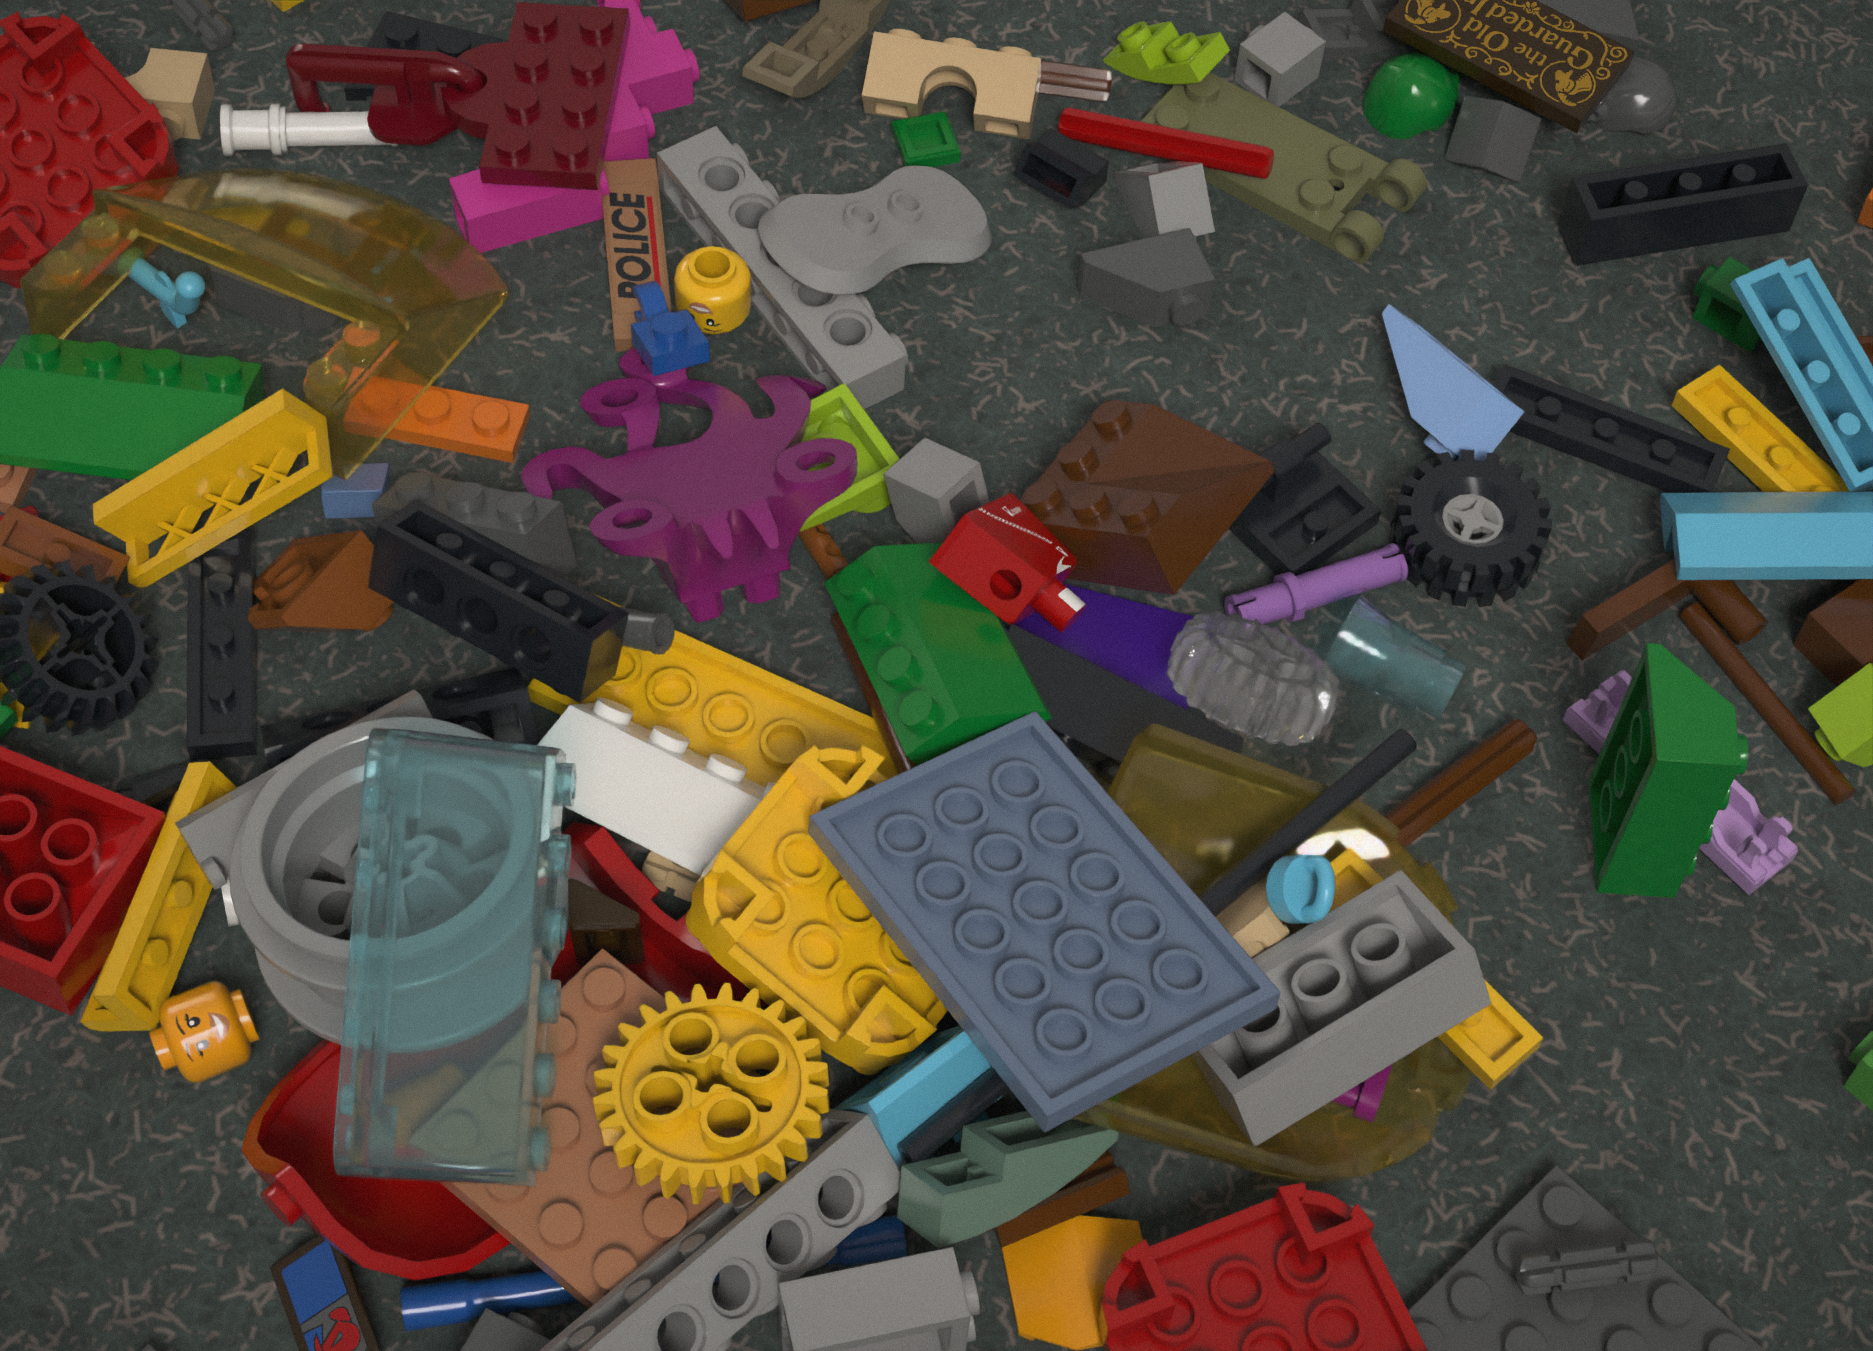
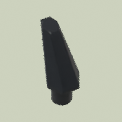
(157, 786)

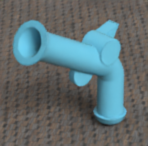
(175, 297)

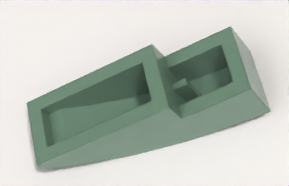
(996, 1176)

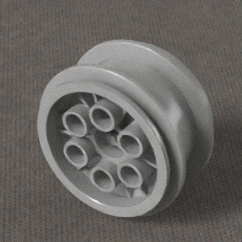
(280, 866)

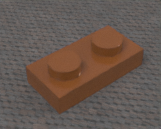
(34, 541)

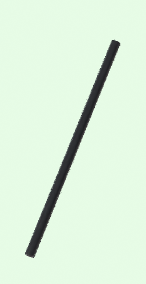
(1216, 898)

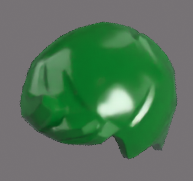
(1410, 96)

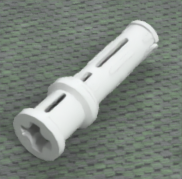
(278, 130)

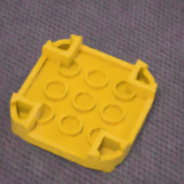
(800, 933)

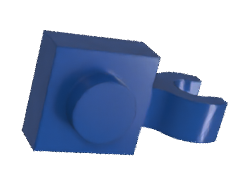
(665, 338)

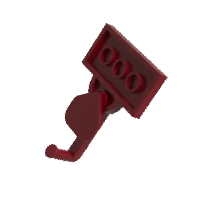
(533, 99)

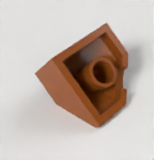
(320, 587)

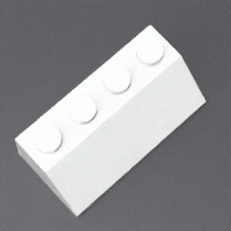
(651, 784)

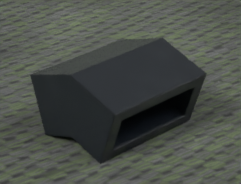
(1062, 169)

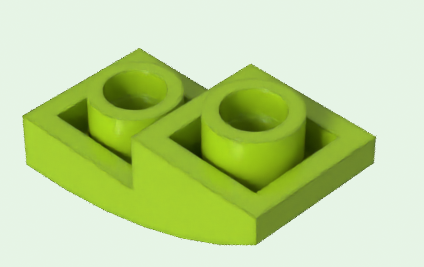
(1162, 56)

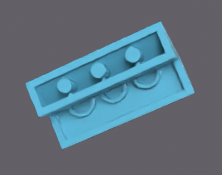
(1817, 360)
(1769, 535)

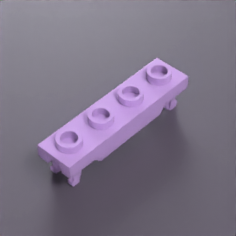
(1742, 838)

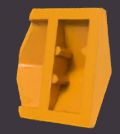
(1062, 1275)

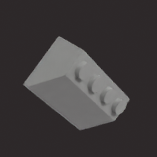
(1350, 1003)

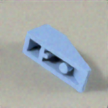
(1446, 393)

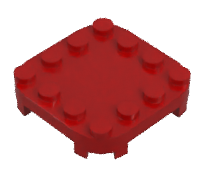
(64, 132)
(1260, 1280)

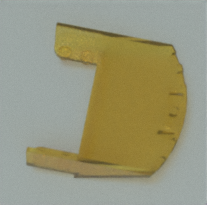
(331, 243)

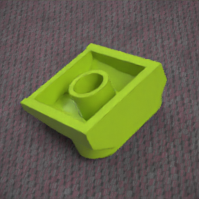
(843, 418)

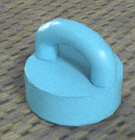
(1301, 888)

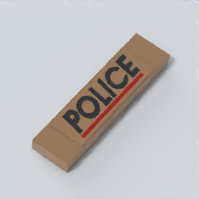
(632, 240)

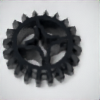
(101, 674)

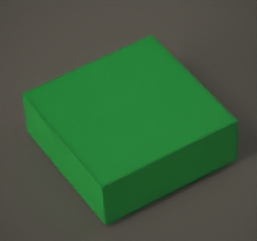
(926, 140)

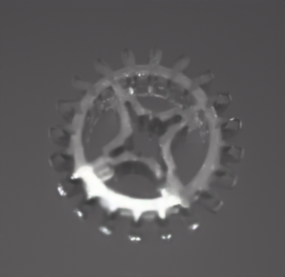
(1253, 678)

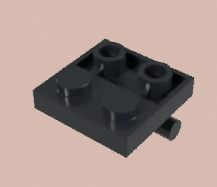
(1304, 507)

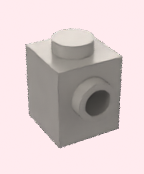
(1279, 59)

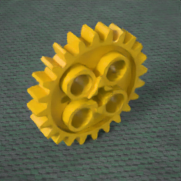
(711, 1093)

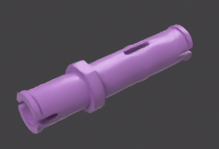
(1294, 595)

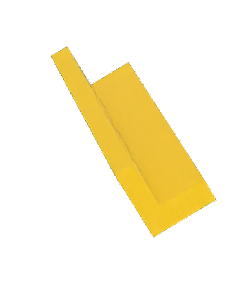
(217, 473)
(159, 919)

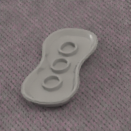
(861, 237)

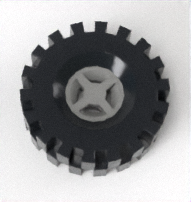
(1463, 498)

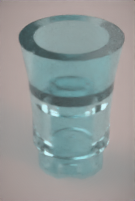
(1393, 661)

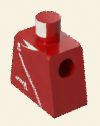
(1011, 564)

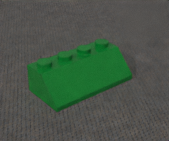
(113, 405)
(931, 651)
(1661, 777)

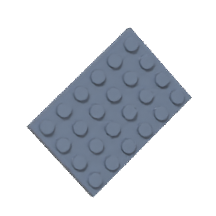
(1042, 918)

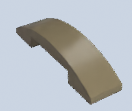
(817, 49)

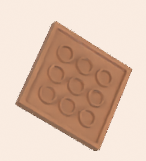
(587, 1216)

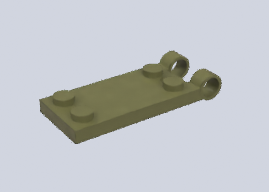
(1304, 165)

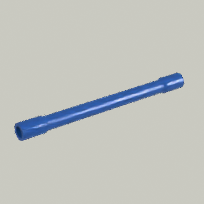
(467, 1299)

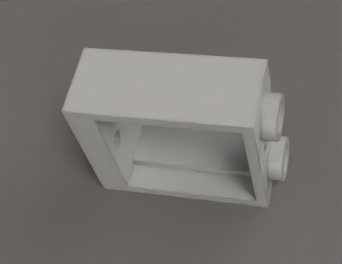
(882, 1306)

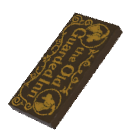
(1517, 51)

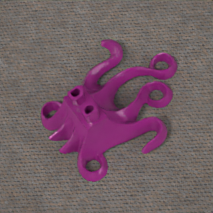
(707, 507)

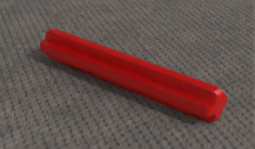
(1166, 142)

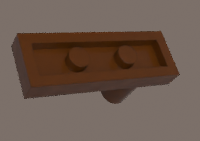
(1654, 595)

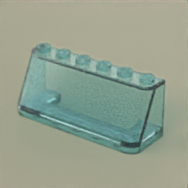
(453, 960)

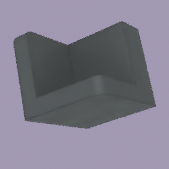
(1493, 137)

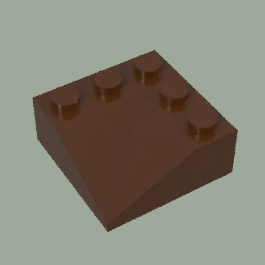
(1144, 495)

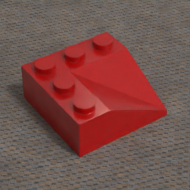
(64, 877)

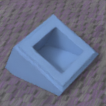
(355, 495)

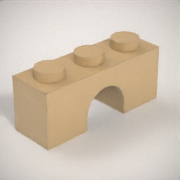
(909, 68)
(179, 88)

